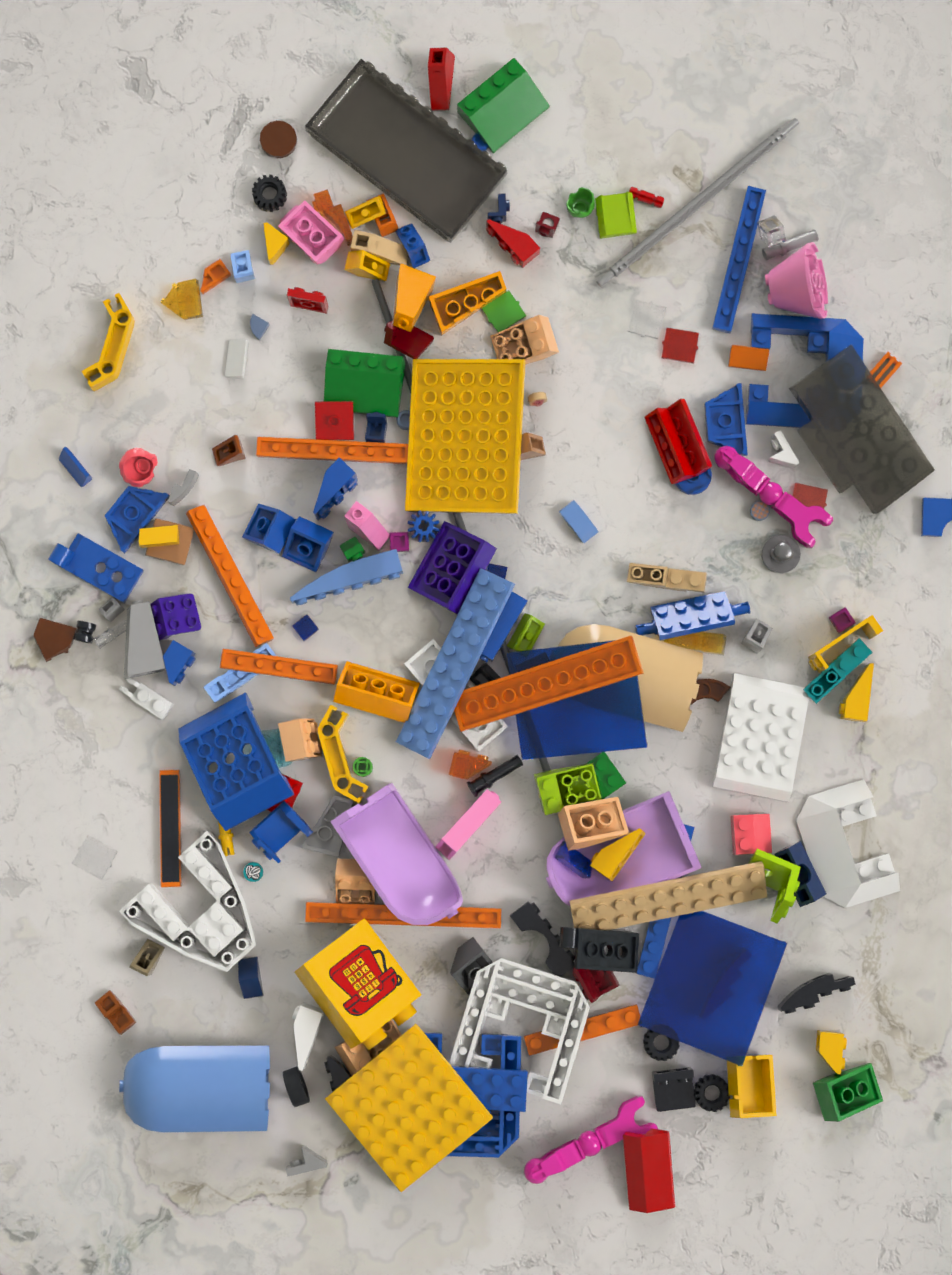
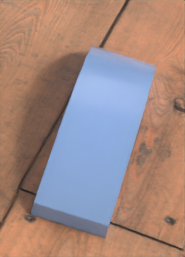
(232, 679)

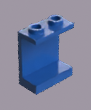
(278, 830)

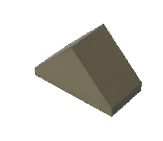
(147, 958)

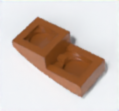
(115, 1012)

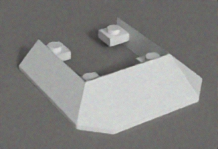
(518, 984)

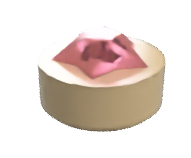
(537, 399)

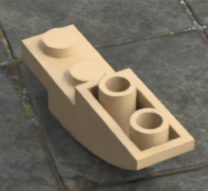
(666, 578)

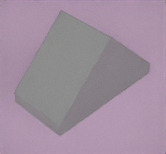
(757, 636)

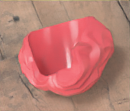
(137, 467)

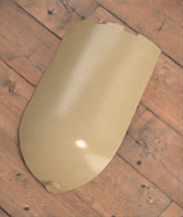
(667, 676)

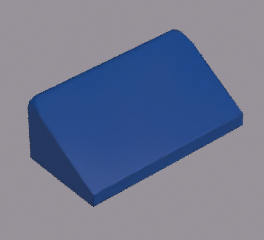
(74, 467)

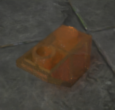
(467, 766)

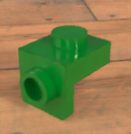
(352, 549)

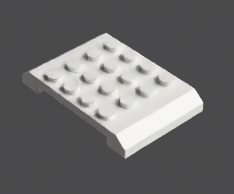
(761, 738)

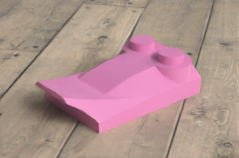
(311, 232)

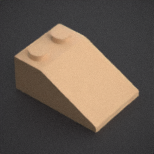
(592, 823)

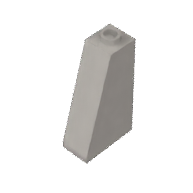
(142, 643)

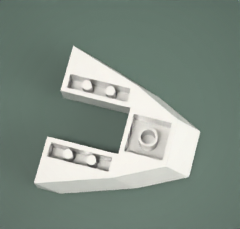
(219, 934)

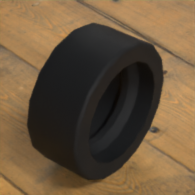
(296, 1087)

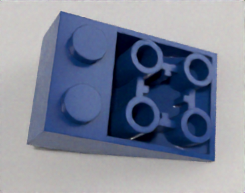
(336, 482)

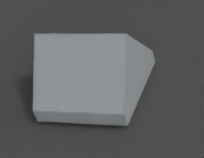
(111, 609)

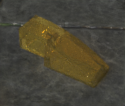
(701, 642)

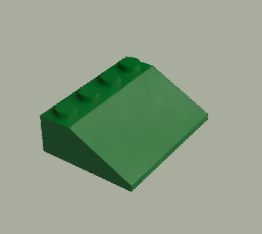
(502, 105)
(367, 379)

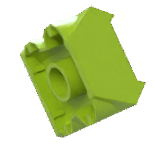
(615, 215)

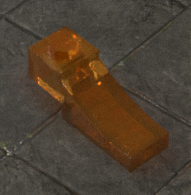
(324, 205)

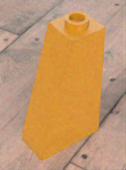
(411, 295)

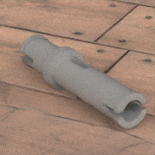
(790, 244)

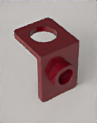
(544, 229)

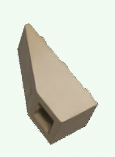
(379, 247)

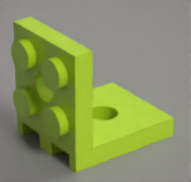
(781, 878)

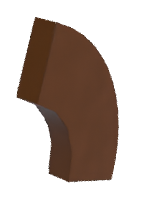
(710, 689)

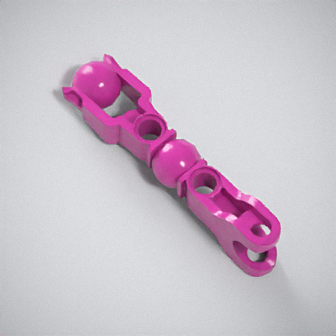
(771, 493)
(588, 1143)

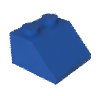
(269, 528)
(307, 544)

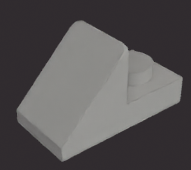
(312, 1162)

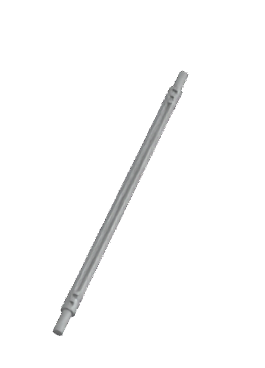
(697, 202)

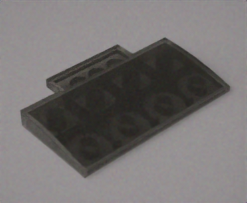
(858, 432)

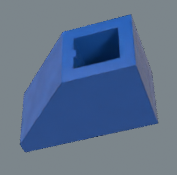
(176, 661)

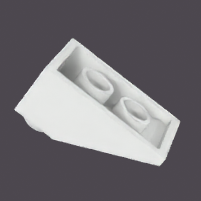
(306, 1027)

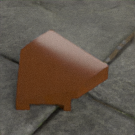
(53, 638)

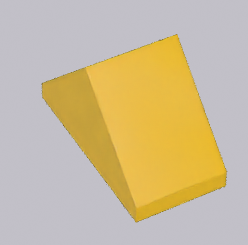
(275, 243)

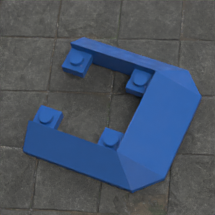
(824, 336)
(503, 1129)

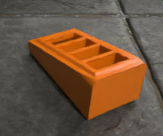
(387, 225)

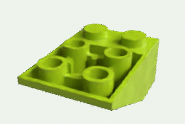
(566, 787)

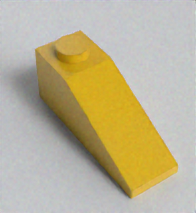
(856, 702)
(614, 856)

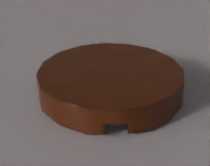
(278, 139)

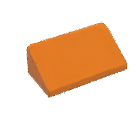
(748, 357)

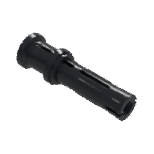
(487, 779)

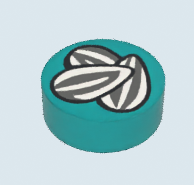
(253, 872)

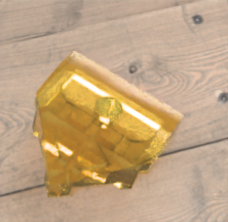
(185, 299)

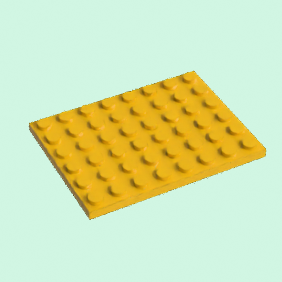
(465, 435)

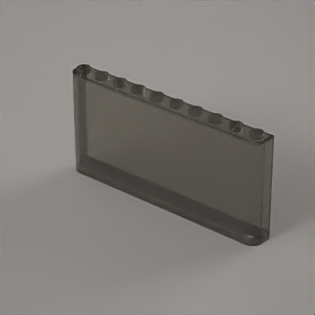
(406, 150)

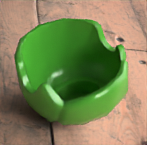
(581, 203)

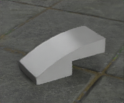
(179, 492)

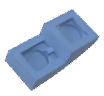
(578, 521)

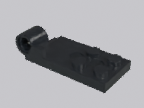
(590, 946)

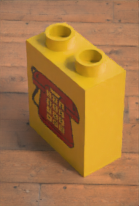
(359, 986)

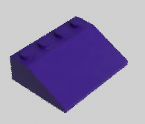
(451, 566)

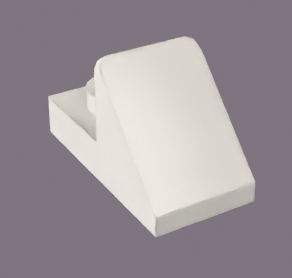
(785, 456)

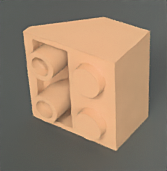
(300, 739)
(352, 883)

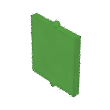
(503, 311)

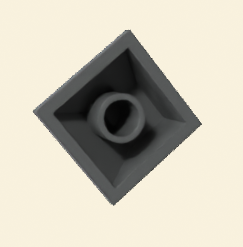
(467, 961)

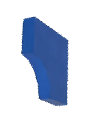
(935, 516)

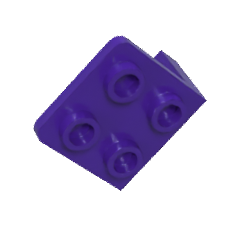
(175, 615)

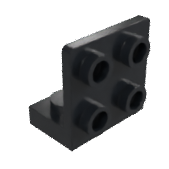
(674, 1089)

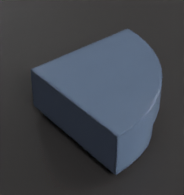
(258, 326)

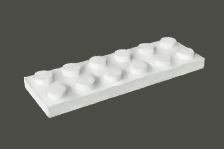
(420, 666)

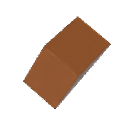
(229, 451)

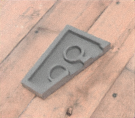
(324, 835)

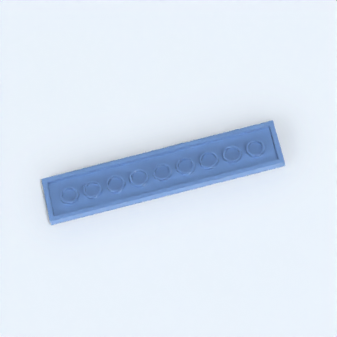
(455, 663)

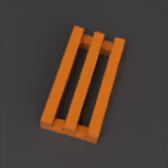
(891, 360)

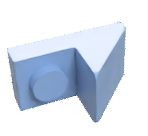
(242, 266)

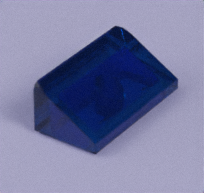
(574, 861)

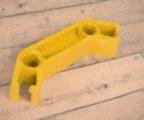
(114, 346)
(335, 755)

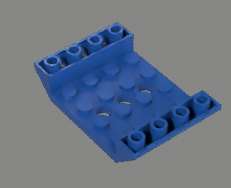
(247, 784)

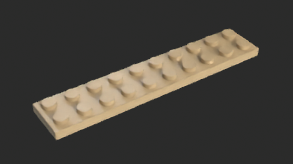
(670, 898)

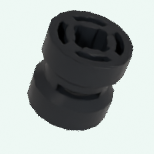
(85, 627)

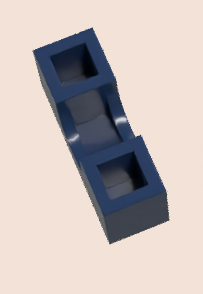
(810, 886)

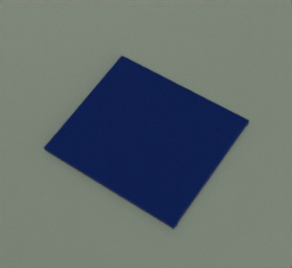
(580, 724)
(713, 985)

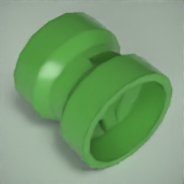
(365, 767)

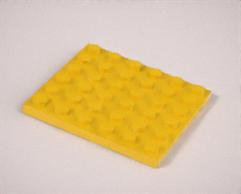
(408, 1107)

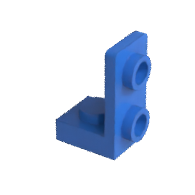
(414, 245)

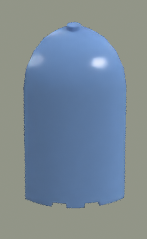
(198, 1088)

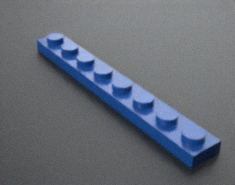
(739, 259)
(655, 939)

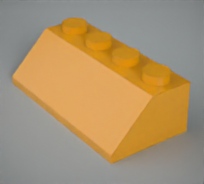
(376, 692)

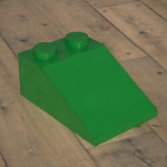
(607, 775)
(847, 1092)

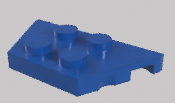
(726, 420)
(133, 512)

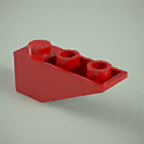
(440, 76)
(517, 243)

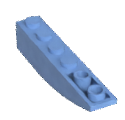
(352, 575)

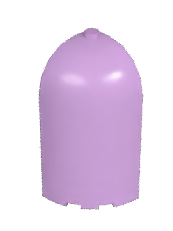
(659, 857)
(399, 858)

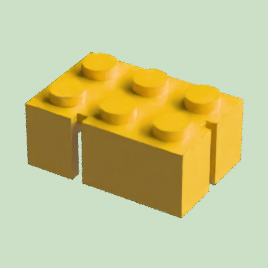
(752, 1087)

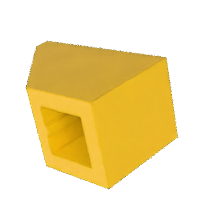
(830, 1048)

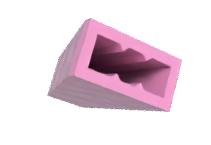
(366, 526)
(468, 824)

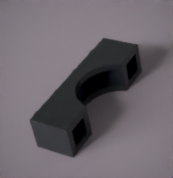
(528, 919)

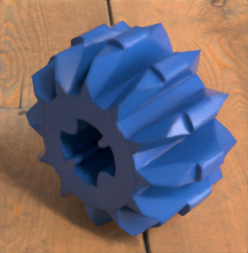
(429, 529)

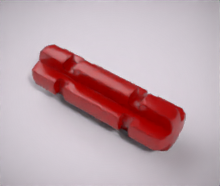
(647, 197)

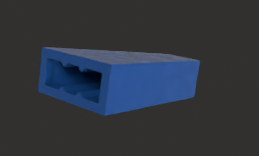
(503, 626)

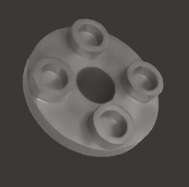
(781, 554)

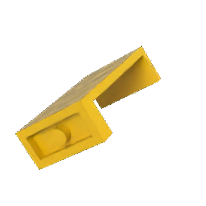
(870, 628)

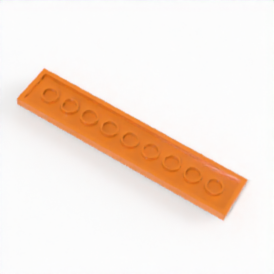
(548, 683)

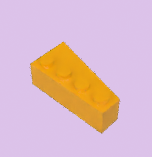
(464, 300)

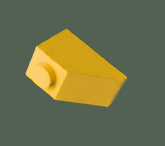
(366, 265)

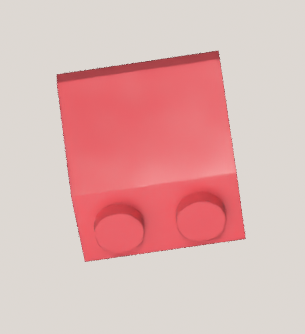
(751, 833)

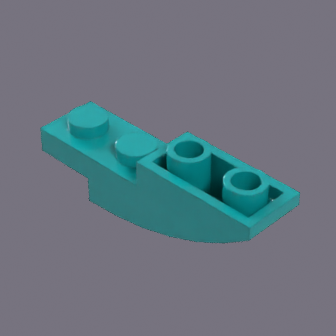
(837, 670)

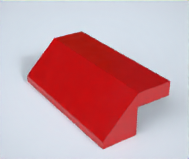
(678, 441)
(649, 1171)

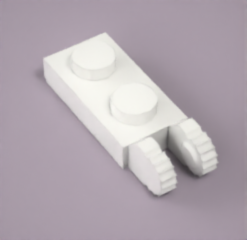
(148, 699)

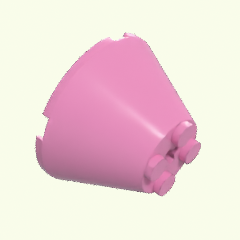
(799, 283)

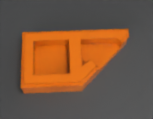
(214, 275)

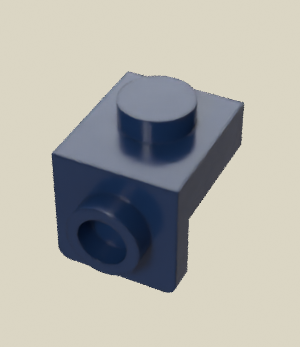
(503, 206)
(376, 427)

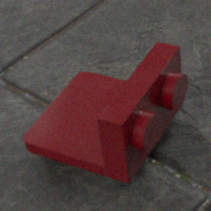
(407, 342)
(595, 982)

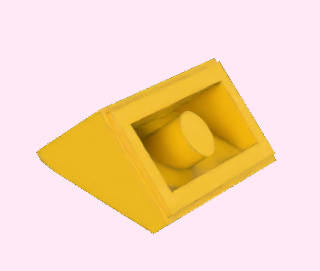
(365, 212)
(159, 536)

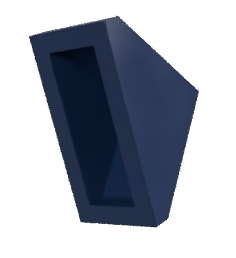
(250, 977)

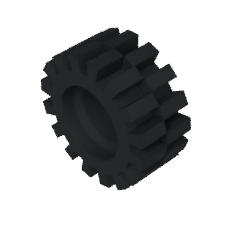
(272, 203)
(654, 1053)
(699, 1093)

